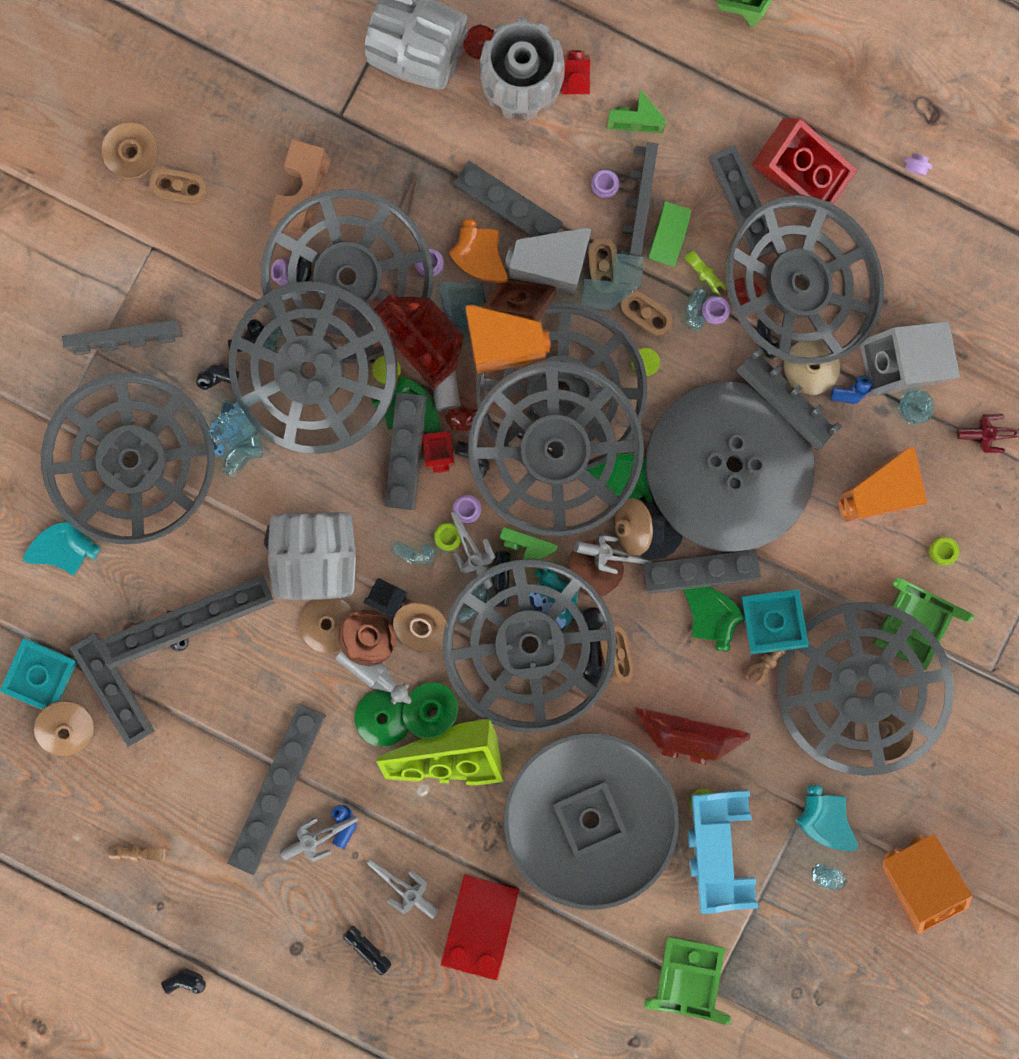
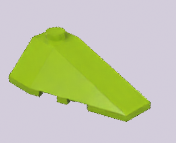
(462, 753)

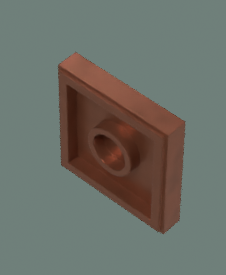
(521, 299)

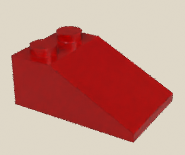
(803, 162)
(480, 927)

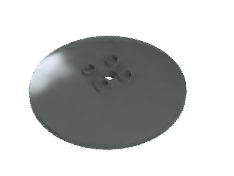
(697, 489)
(598, 863)

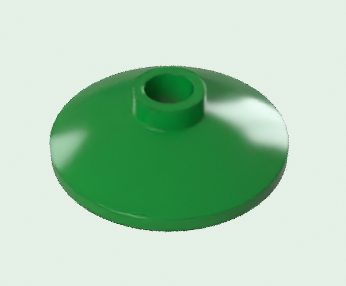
(425, 700)
(368, 725)

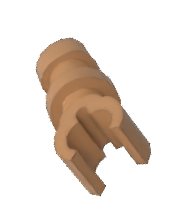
(768, 661)
(137, 853)

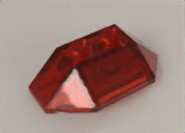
(422, 336)
(688, 736)

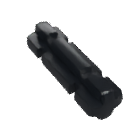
(501, 580)
(367, 950)

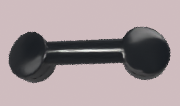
(594, 670)

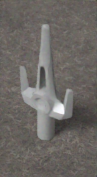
(603, 552)
(476, 560)
(309, 841)
(411, 895)

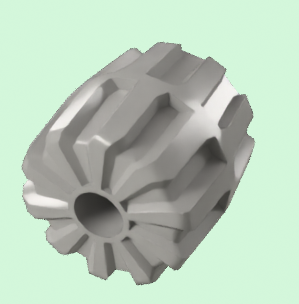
(416, 40)
(522, 69)
(312, 555)

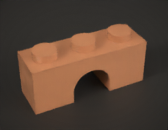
(309, 165)

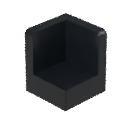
(386, 597)

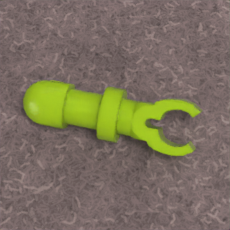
(705, 272)

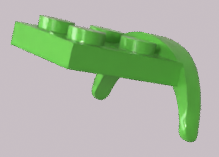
(926, 608)
(690, 980)

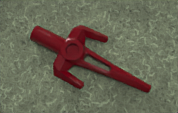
(987, 433)

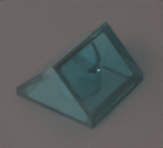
(455, 298)

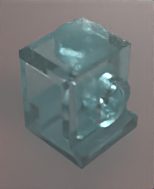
(232, 428)

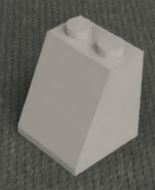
(550, 259)
(910, 357)

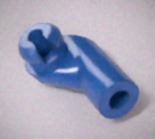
(854, 393)
(342, 813)

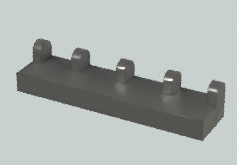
(642, 203)
(787, 400)

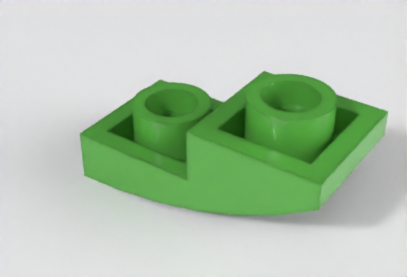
(669, 233)

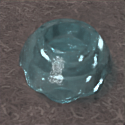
(908, 410)
(828, 878)

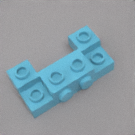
(713, 851)

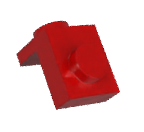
(576, 73)
(438, 452)

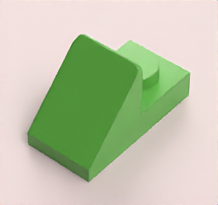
(751, 9)
(644, 119)
(534, 547)

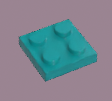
(774, 621)
(38, 674)

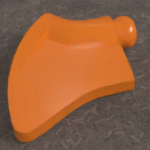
(479, 253)

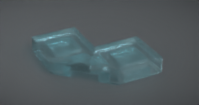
(607, 294)

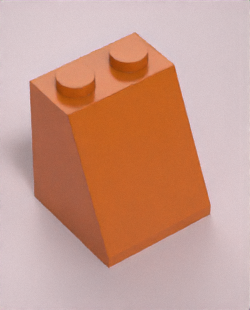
(505, 340)
(886, 489)
(926, 882)

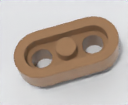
(179, 187)
(599, 267)
(647, 312)
(623, 664)

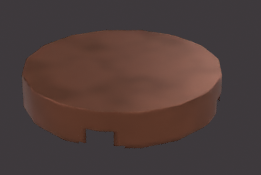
(602, 581)
(367, 638)

